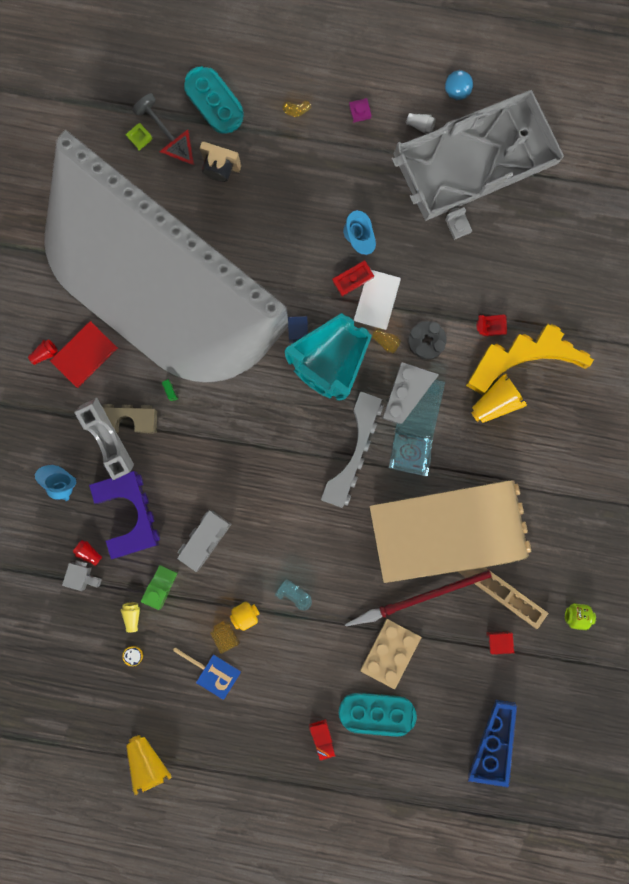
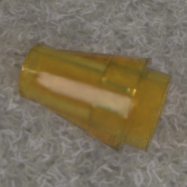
(386, 340)

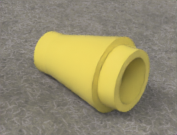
(130, 613)

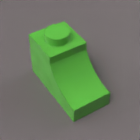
(159, 587)

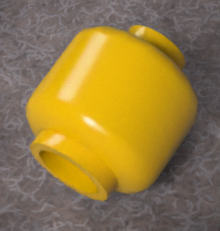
(244, 616)

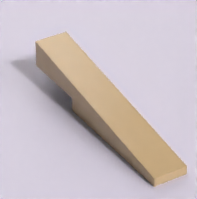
(509, 597)

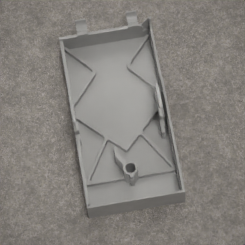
(477, 154)

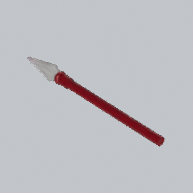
(375, 614)

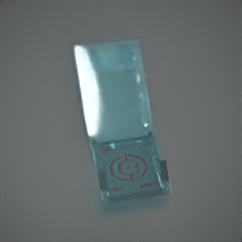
(415, 435)

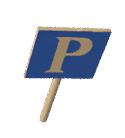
(216, 675)

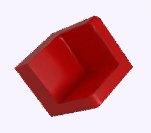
(501, 642)

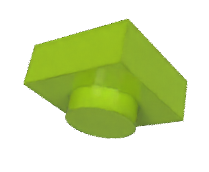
(139, 136)

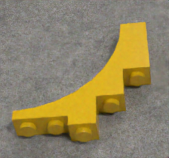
(523, 349)

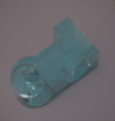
(294, 593)

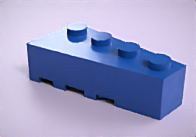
(494, 752)

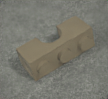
(144, 418)

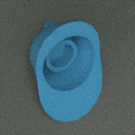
(359, 232)
(56, 481)

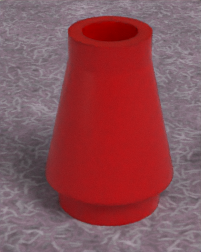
(44, 351)
(87, 553)

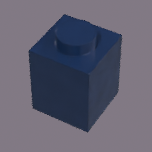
(297, 328)

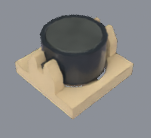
(219, 162)

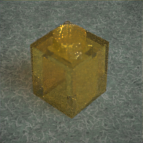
(224, 637)

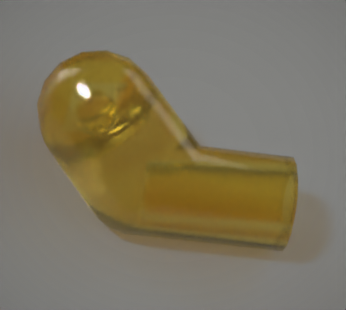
(296, 110)

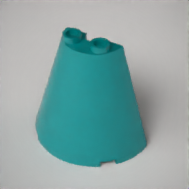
(330, 356)

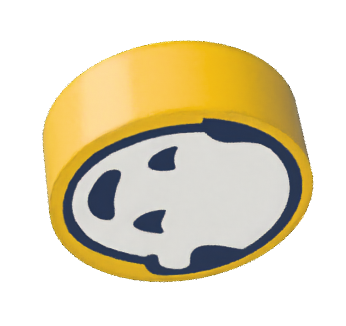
(132, 656)

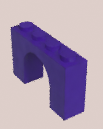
(143, 534)

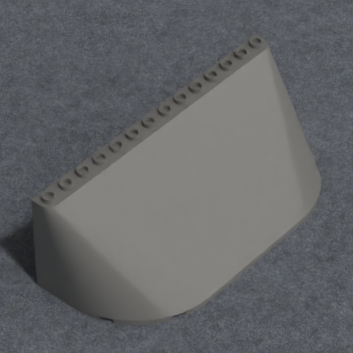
(152, 273)

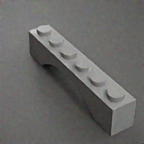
(365, 413)

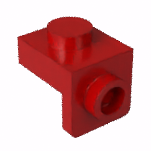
(492, 325)

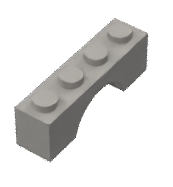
(98, 424)

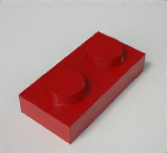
(353, 278)

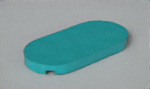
(213, 99)
(377, 714)

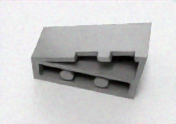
(407, 391)
(203, 540)

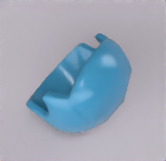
(459, 85)

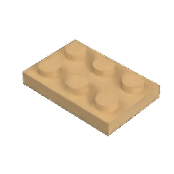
(390, 654)

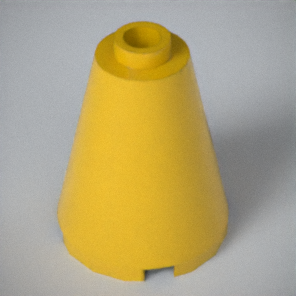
(498, 401)
(144, 765)

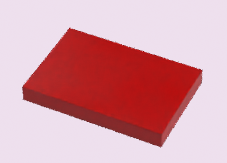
(83, 354)

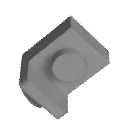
(458, 223)

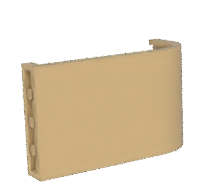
(450, 531)

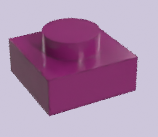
(360, 110)

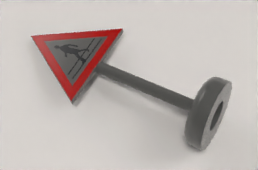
(178, 148)

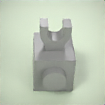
(79, 576)

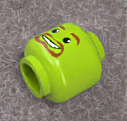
(580, 616)

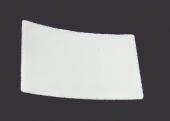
(377, 300)

